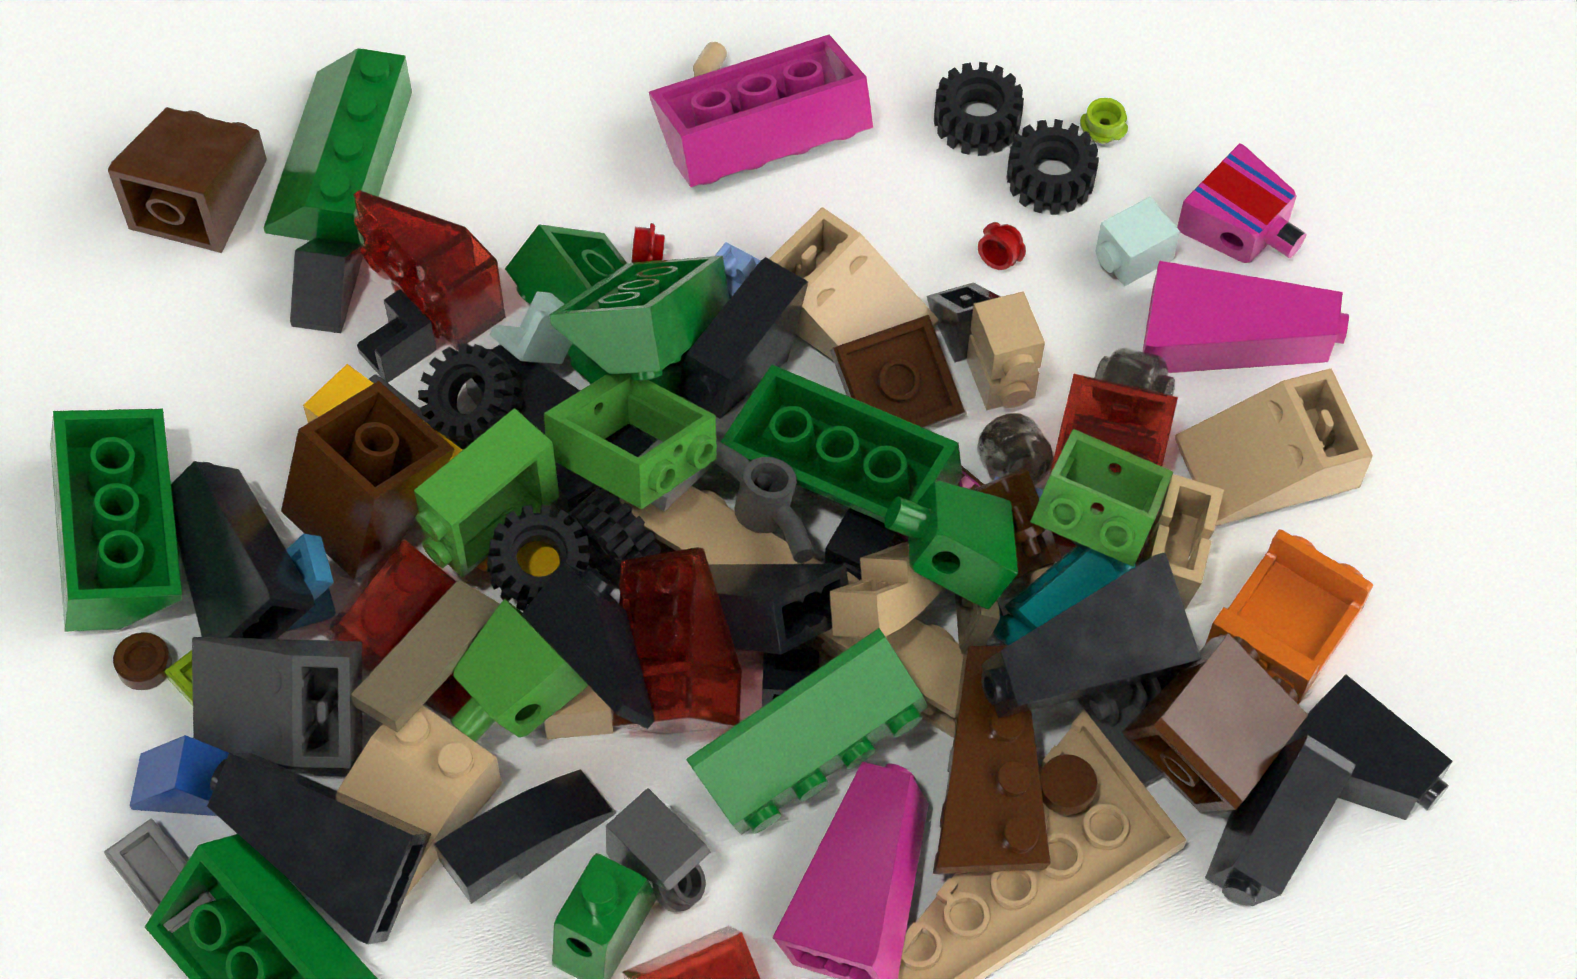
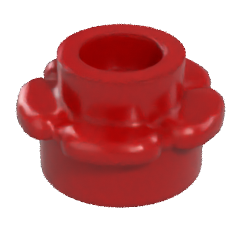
(647, 244)
(1001, 246)

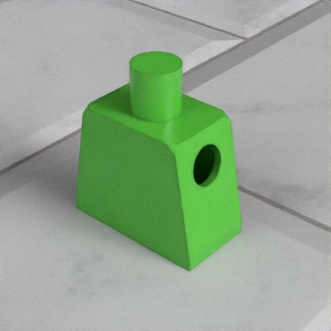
(512, 677)

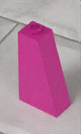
(1239, 321)
(861, 881)

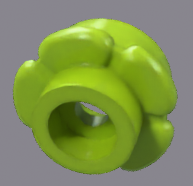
(1108, 112)

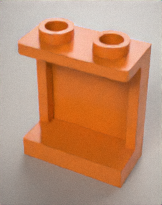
(1295, 610)

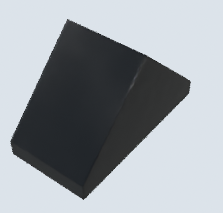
(324, 283)
(955, 313)

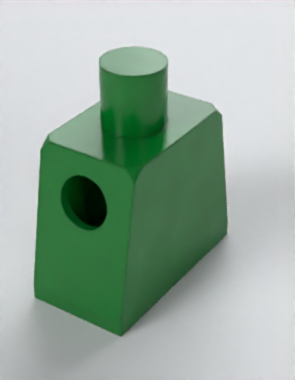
(959, 540)
(603, 914)

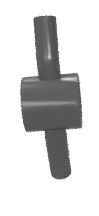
(766, 498)

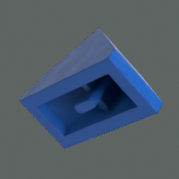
(176, 777)

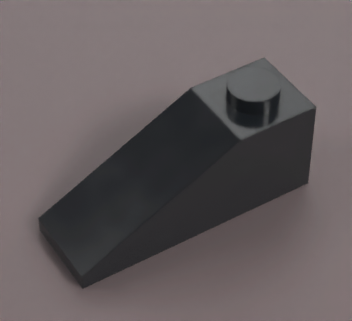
(593, 638)

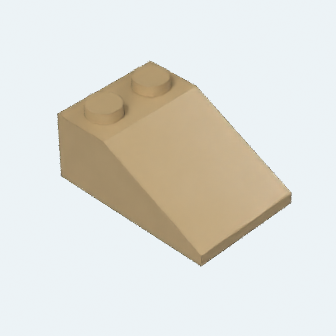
(424, 777)

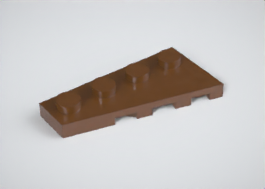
(993, 786)

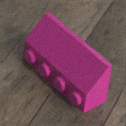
(762, 110)

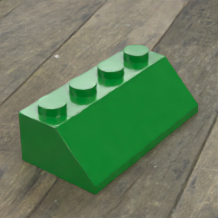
(341, 146)
(567, 265)
(645, 314)
(841, 444)
(113, 517)
(809, 734)
(254, 924)

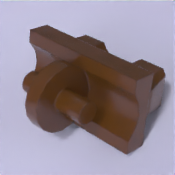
(1033, 543)

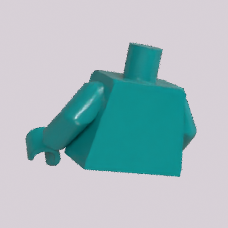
(1056, 590)

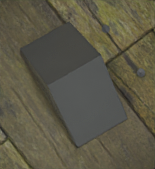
(654, 841)

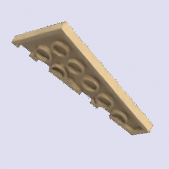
(995, 916)

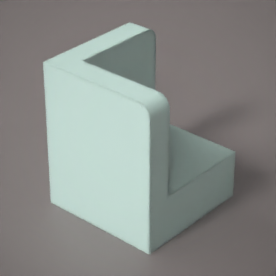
(535, 337)

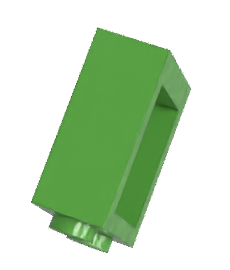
(581, 432)
(1085, 478)
(481, 485)

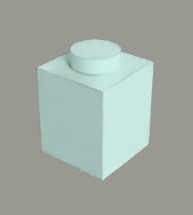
(1136, 241)

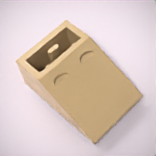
(848, 286)
(1279, 447)

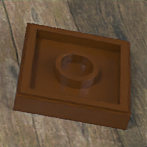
(900, 373)

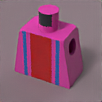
(1242, 209)

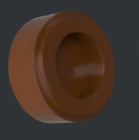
(142, 661)
(1068, 784)

